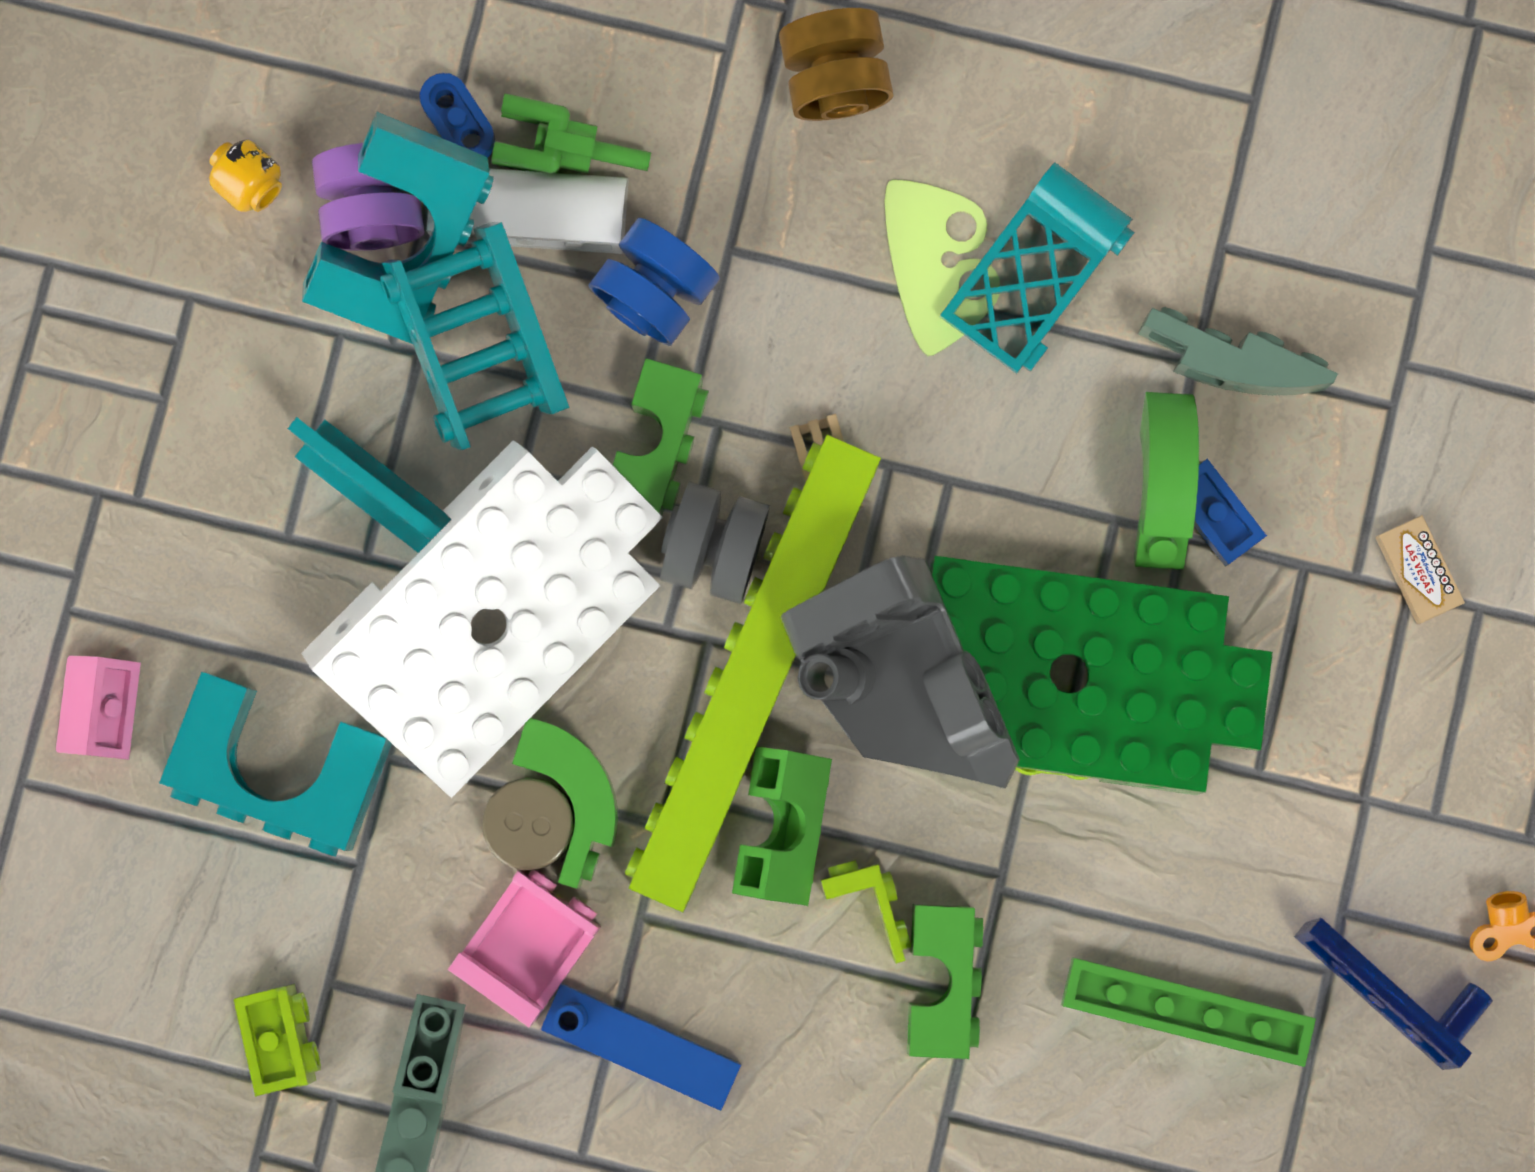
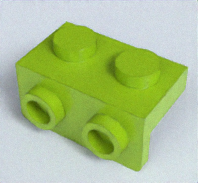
(277, 1039)

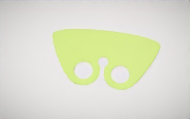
(917, 240)

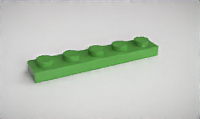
(1188, 1012)

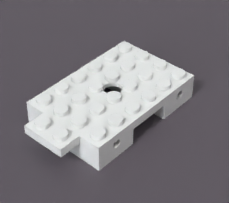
(515, 544)

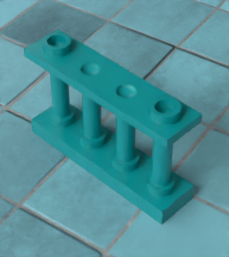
(523, 344)

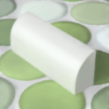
(555, 210)

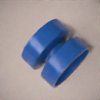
(645, 294)

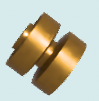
(836, 64)

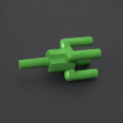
(559, 141)

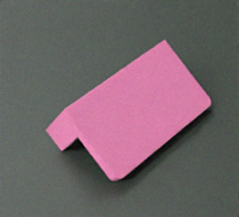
(98, 707)

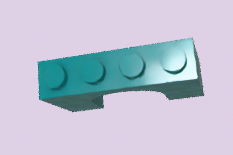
(448, 184)
(207, 768)

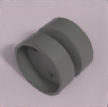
(702, 539)

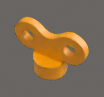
(1508, 925)

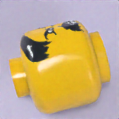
(245, 175)

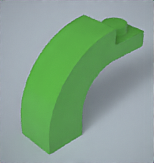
(1169, 479)
(587, 783)

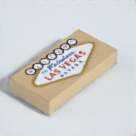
(1419, 570)

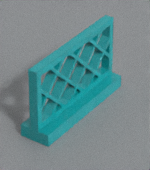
(369, 484)

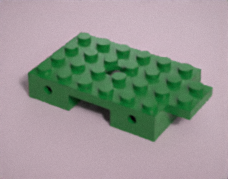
(1154, 662)

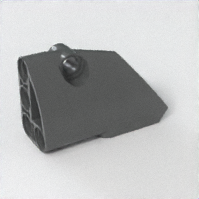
(900, 674)

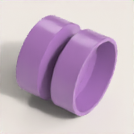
(362, 209)

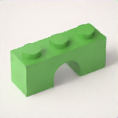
(672, 400)
(785, 863)
(946, 1025)

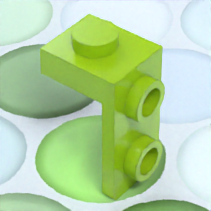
(848, 879)

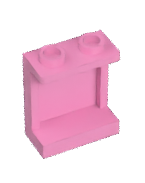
(526, 946)

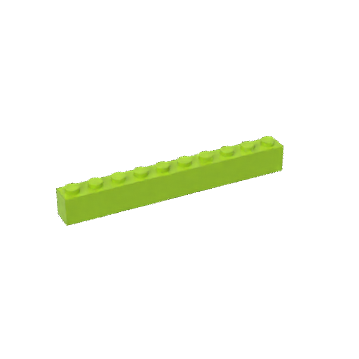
(753, 674)

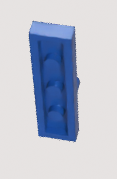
(641, 1046)

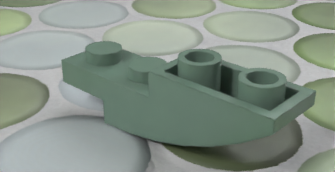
(1255, 367)
(422, 1086)

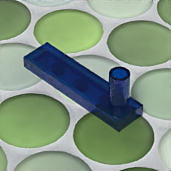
(1436, 1039)

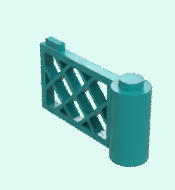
(1077, 218)

